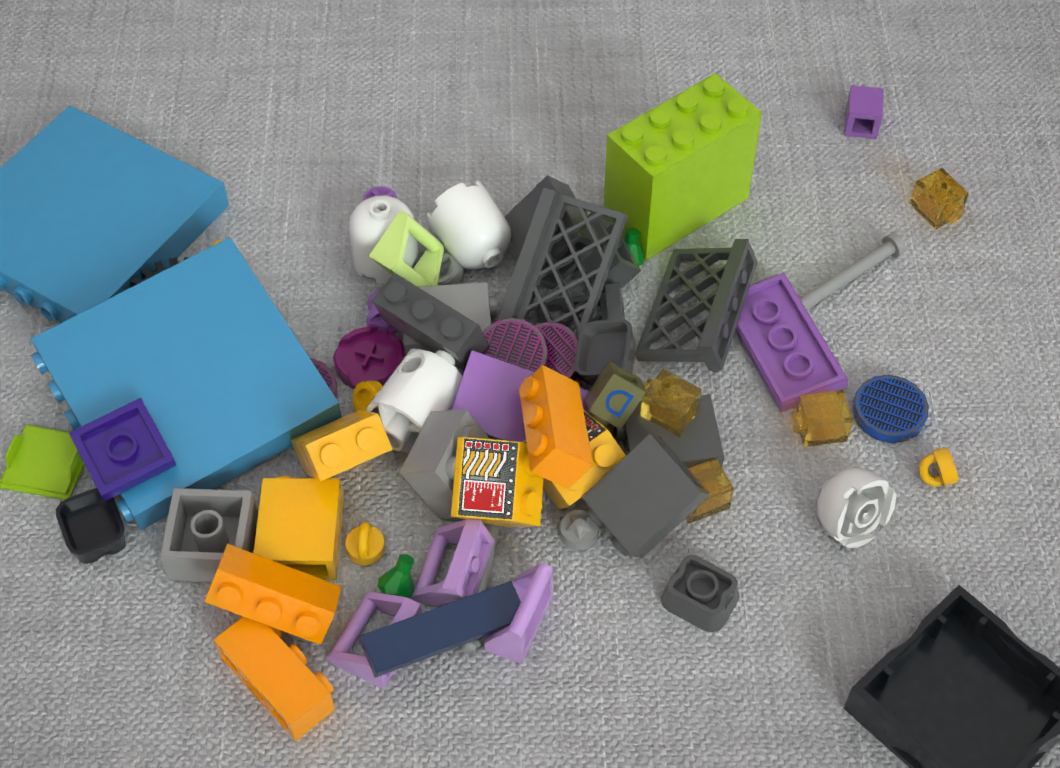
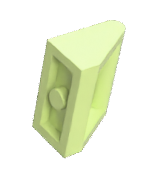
(391, 249)

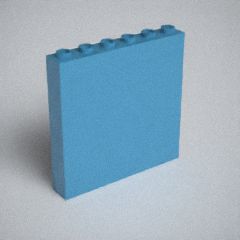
(92, 211)
(204, 360)

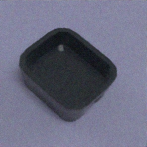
(91, 526)

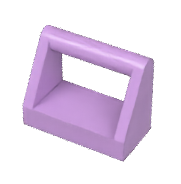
(466, 566)
(535, 594)
(339, 656)

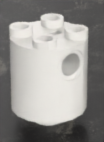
(415, 388)

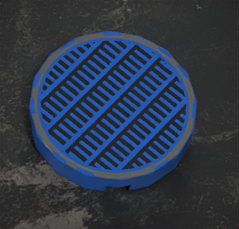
(890, 408)

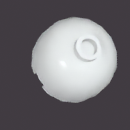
(854, 505)

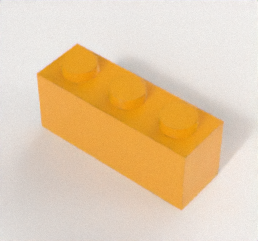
(555, 427)
(273, 594)
(276, 675)

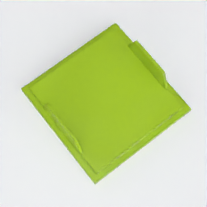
(42, 463)

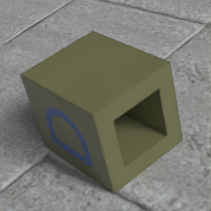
(614, 395)

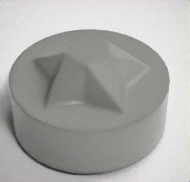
(451, 271)
(578, 530)

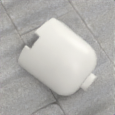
(470, 226)
(366, 228)

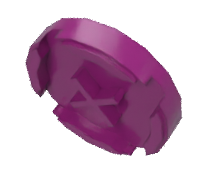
(367, 356)

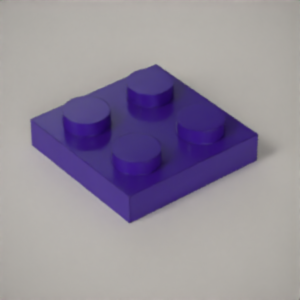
(122, 449)

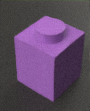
(864, 112)

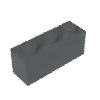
(429, 320)

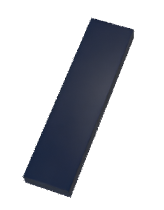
(440, 629)

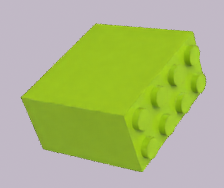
(682, 163)

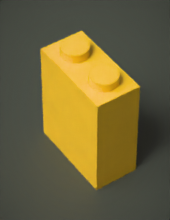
(341, 444)
(301, 524)

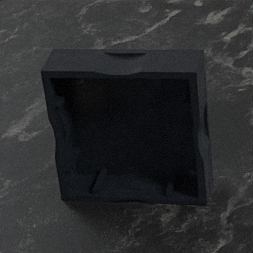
(961, 693)

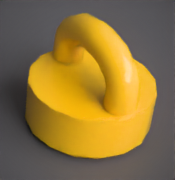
(364, 394)
(945, 467)
(365, 544)

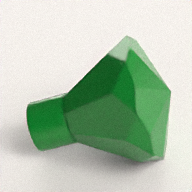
(631, 239)
(398, 579)

